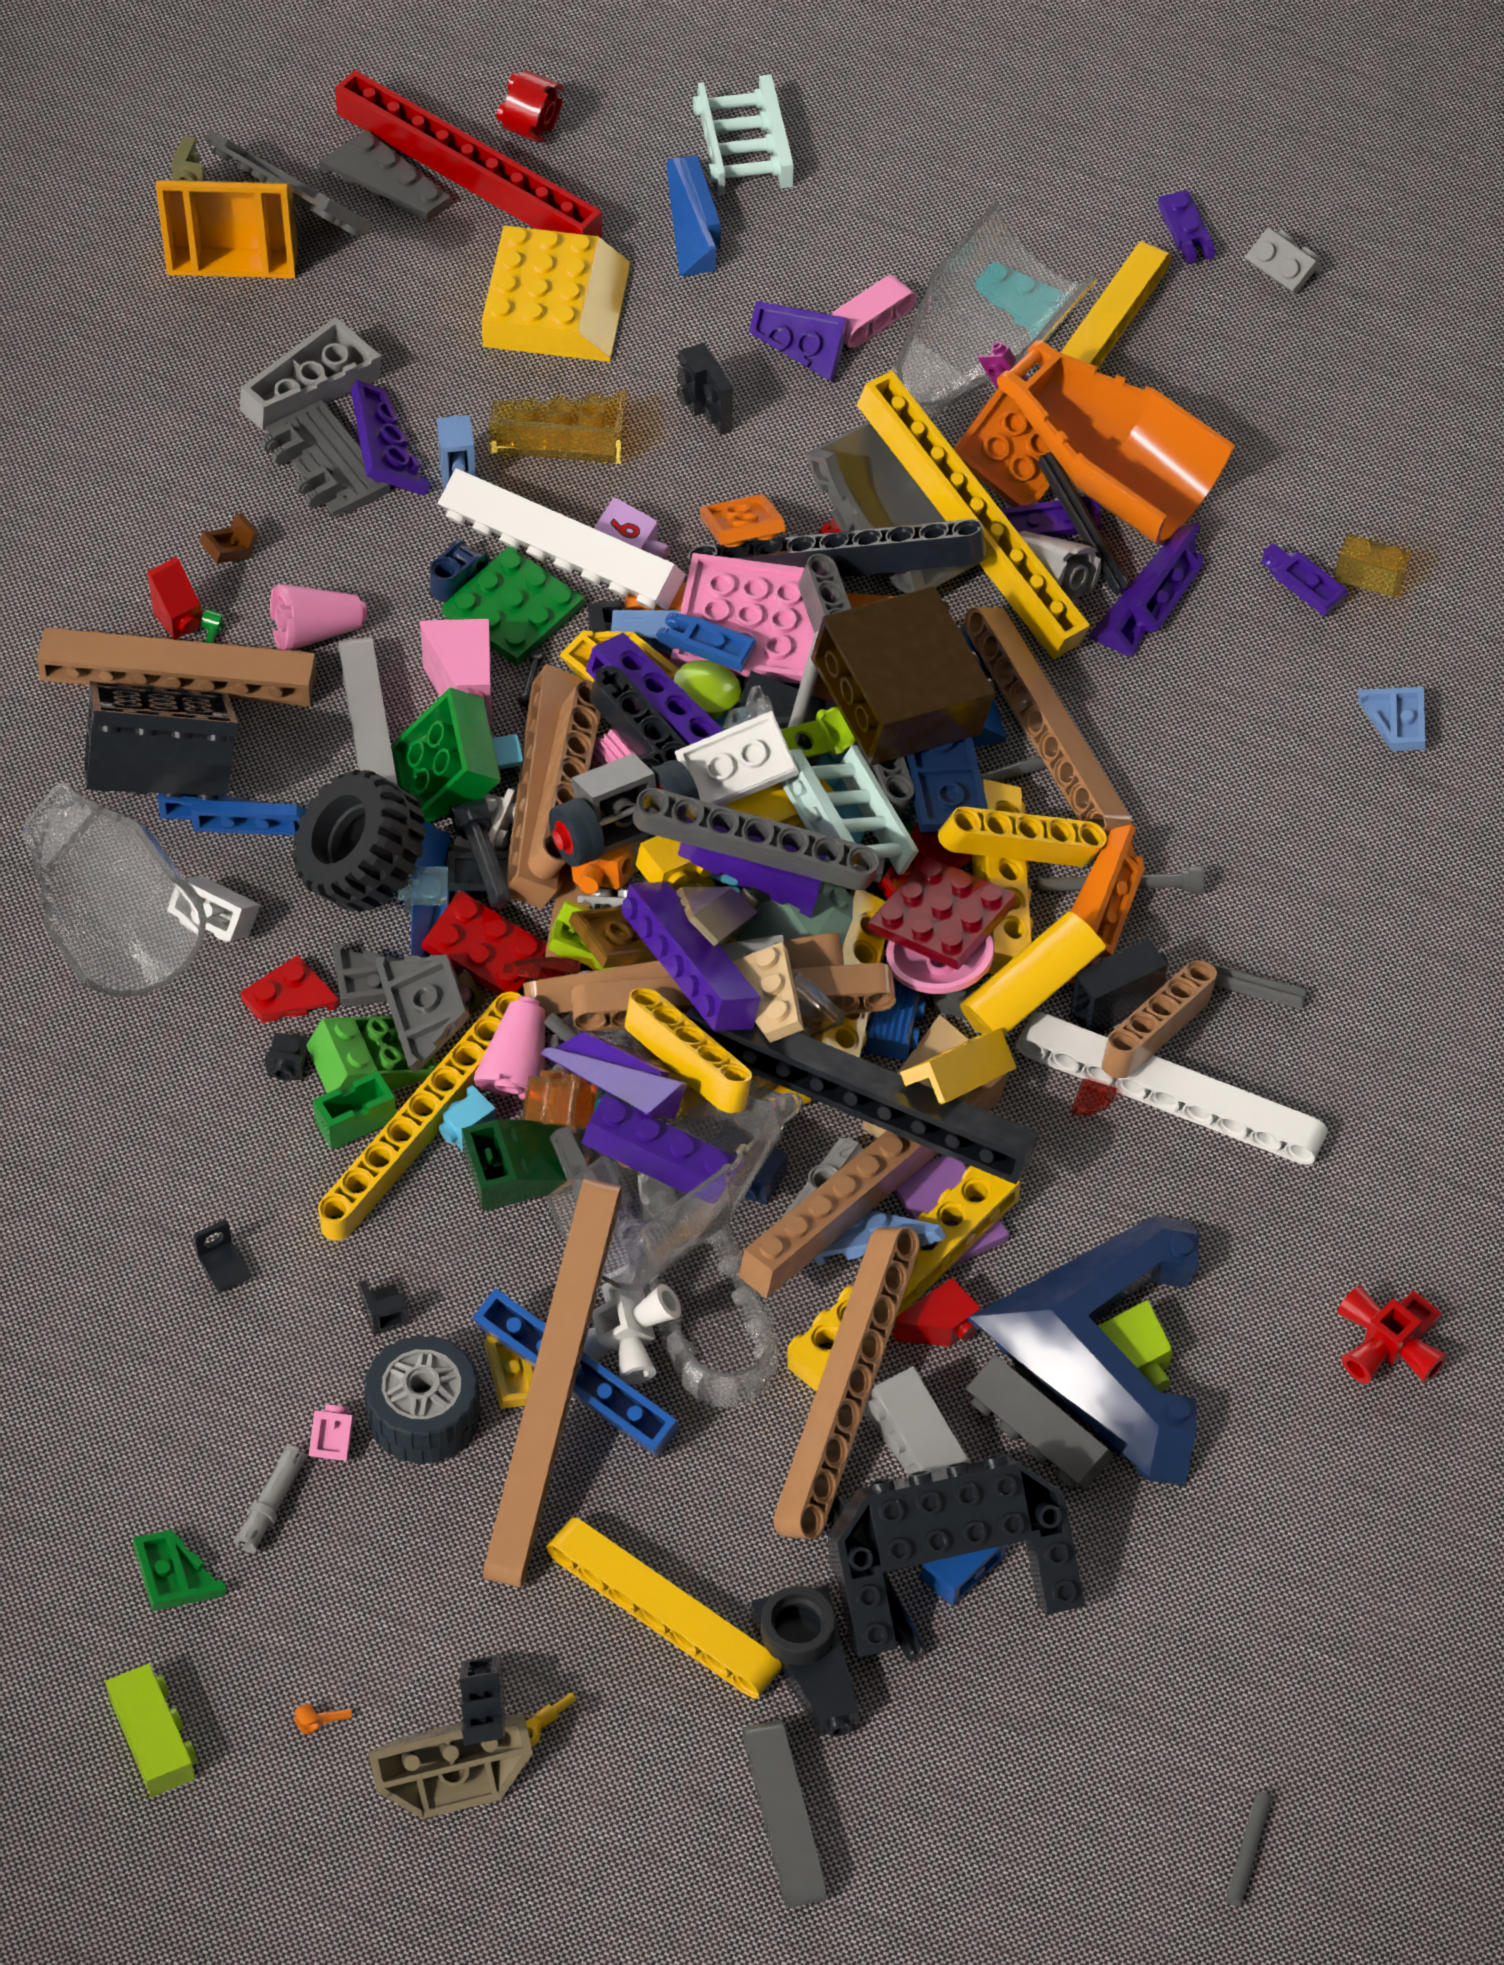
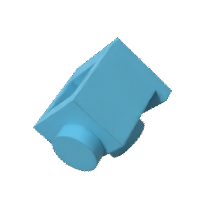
(465, 1113)

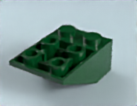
(511, 1161)

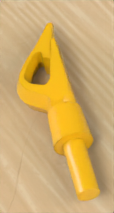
(546, 1716)

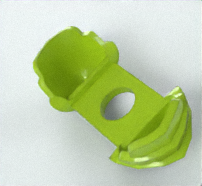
(826, 734)

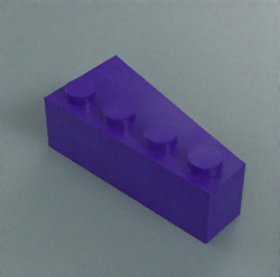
(780, 884)

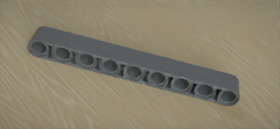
(825, 595)

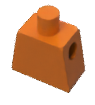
(609, 870)

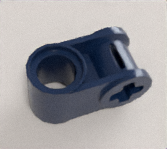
(454, 569)

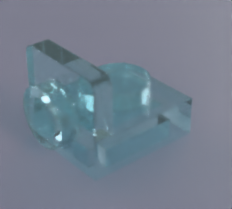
(425, 887)

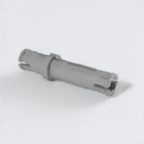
(263, 1511)

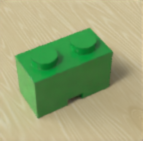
(355, 1110)

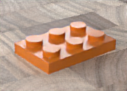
(742, 520)

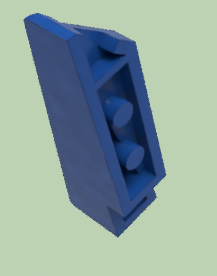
(425, 916)

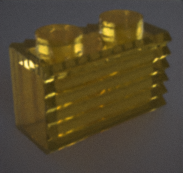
(1372, 566)

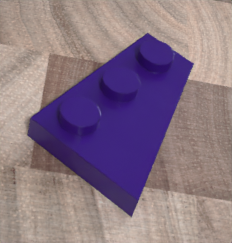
(802, 335)

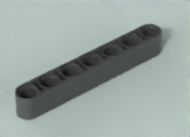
(772, 833)

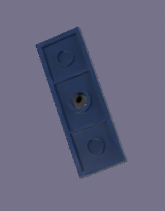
(944, 781)

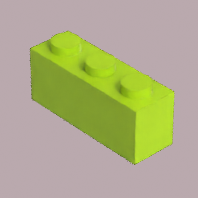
(152, 1729)

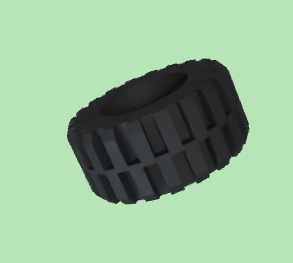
(364, 810)

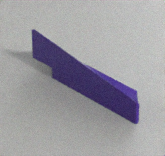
(1152, 593)

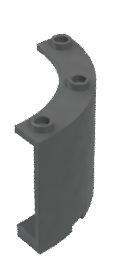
(874, 492)

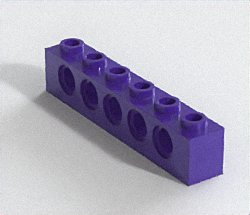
(660, 690)

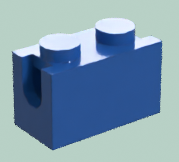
(959, 1574)

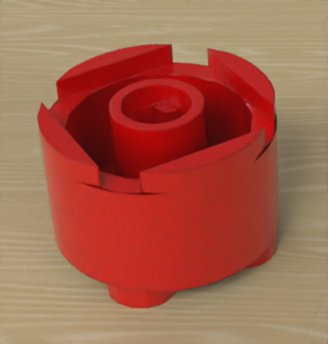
(530, 105)

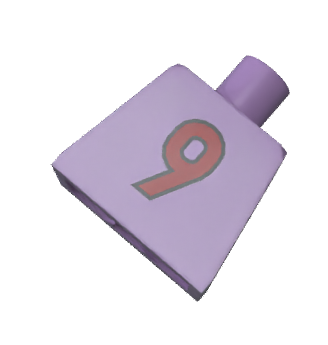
(632, 528)

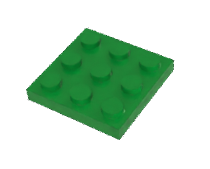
(519, 600)

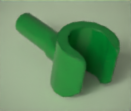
(213, 623)

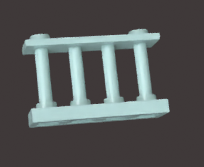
(769, 120)
(819, 814)

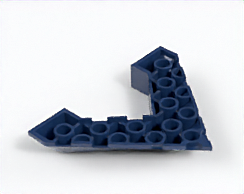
(1055, 1339)

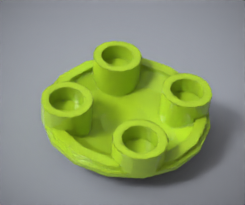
(709, 686)

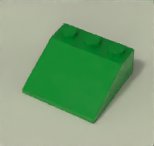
(447, 754)

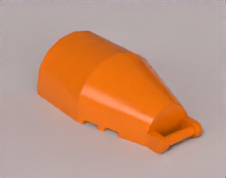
(1118, 441)

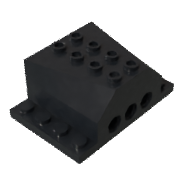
(159, 740)

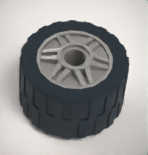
(422, 1399)

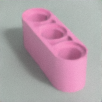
(875, 309)

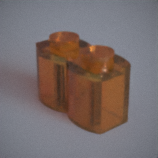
(559, 1100)

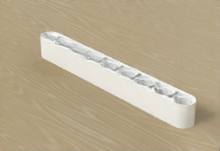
(1177, 1091)

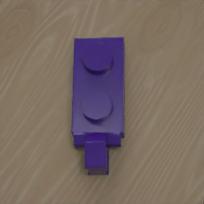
(1304, 579)

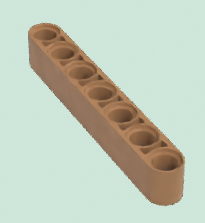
(569, 758)

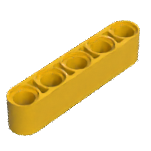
(1022, 836)
(688, 1050)

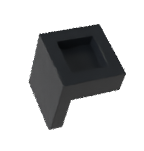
(383, 1307)

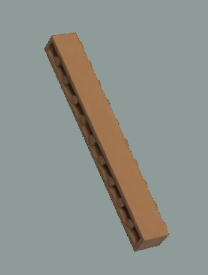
(842, 1202)

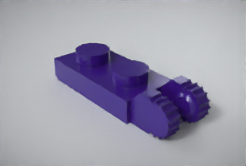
(1185, 225)

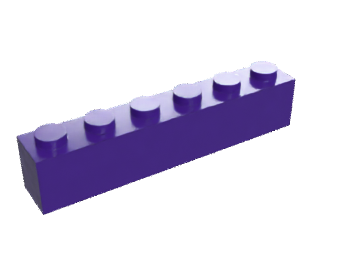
(690, 959)

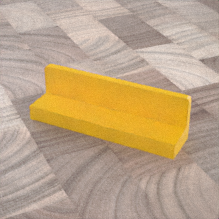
(964, 1066)

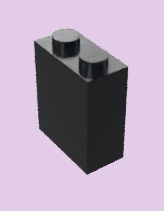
(1117, 986)

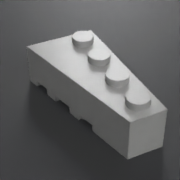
(312, 371)
(912, 1424)

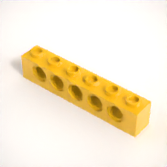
(1015, 929)
(858, 948)

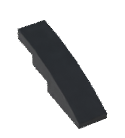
(482, 1699)

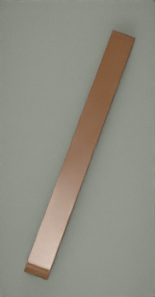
(552, 1383)

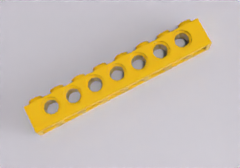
(974, 1220)

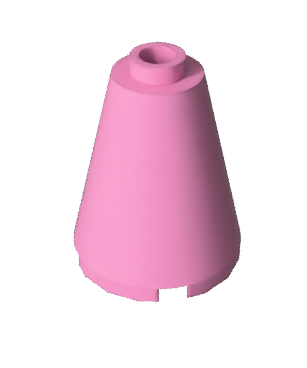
(313, 615)
(514, 1050)

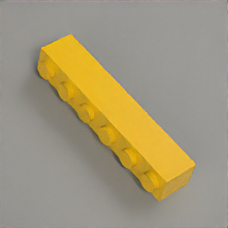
(659, 855)

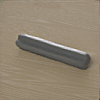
(1259, 987)

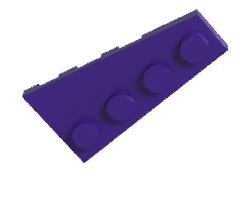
(382, 442)

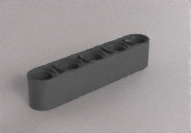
(784, 1814)

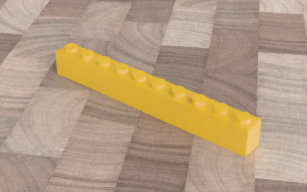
(961, 497)

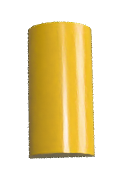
(1032, 975)

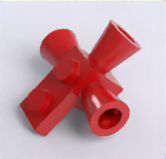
(1391, 1335)

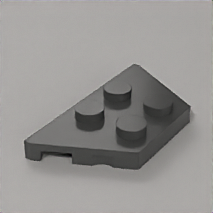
(423, 1003)

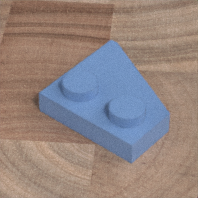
(1397, 716)

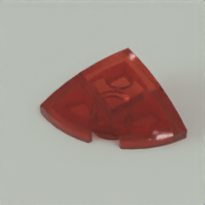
(541, 967)

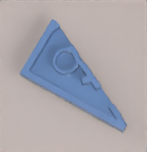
(855, 1240)

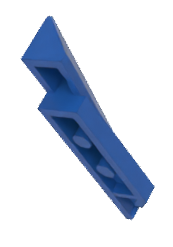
(693, 215)
(232, 814)

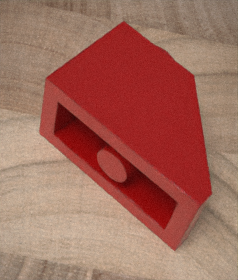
(174, 599)
(938, 1317)

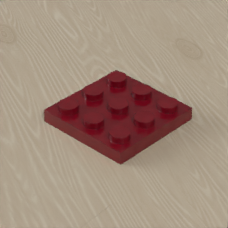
(942, 912)

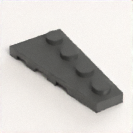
(387, 175)

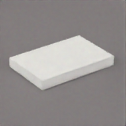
(739, 760)

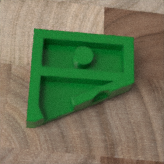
(172, 1572)

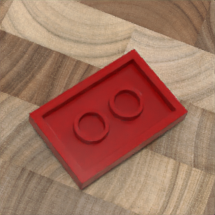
(482, 943)

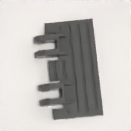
(325, 459)

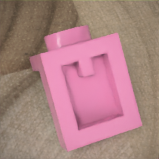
(331, 1433)

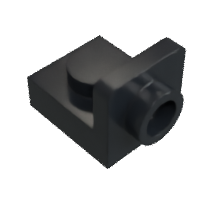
(601, 615)
(287, 1057)

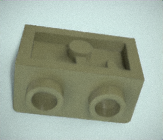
(186, 161)

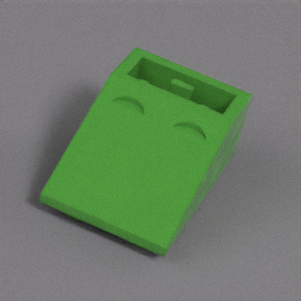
(358, 1046)

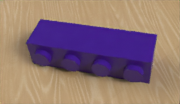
(652, 1146)

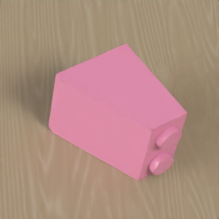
(458, 657)

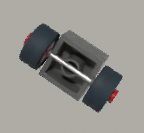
(604, 806)

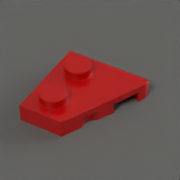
(288, 992)

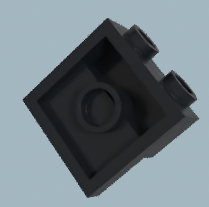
(705, 387)

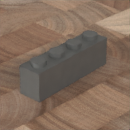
(1040, 1423)

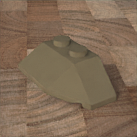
(439, 1775)

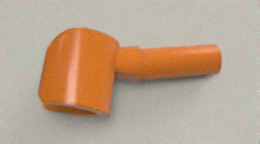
(309, 1721)

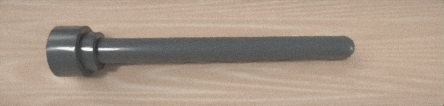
(1189, 880)

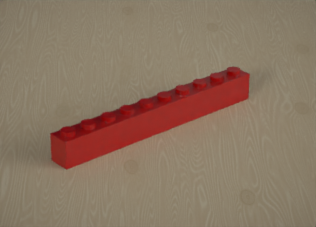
(463, 158)

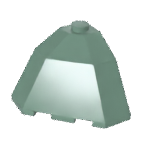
(830, 914)

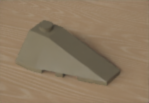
(719, 911)

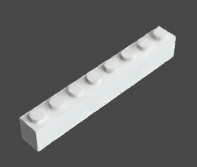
(561, 539)

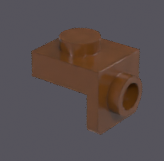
(232, 542)

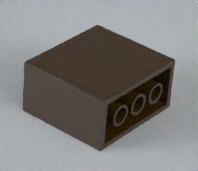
(902, 675)

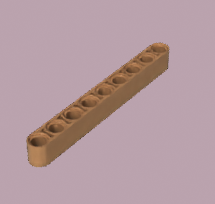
(1044, 718)
(851, 987)
(556, 992)
(846, 1383)

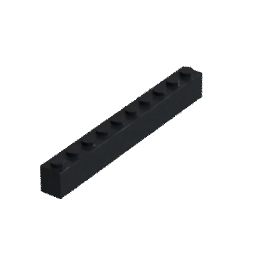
(882, 1099)

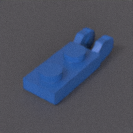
(707, 640)

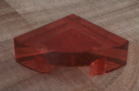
(1093, 1097)

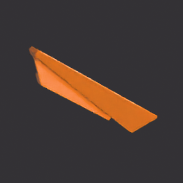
(1110, 889)

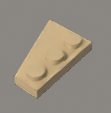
(773, 980)

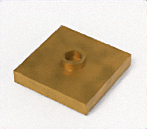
(610, 937)

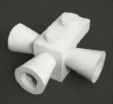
(626, 1327)

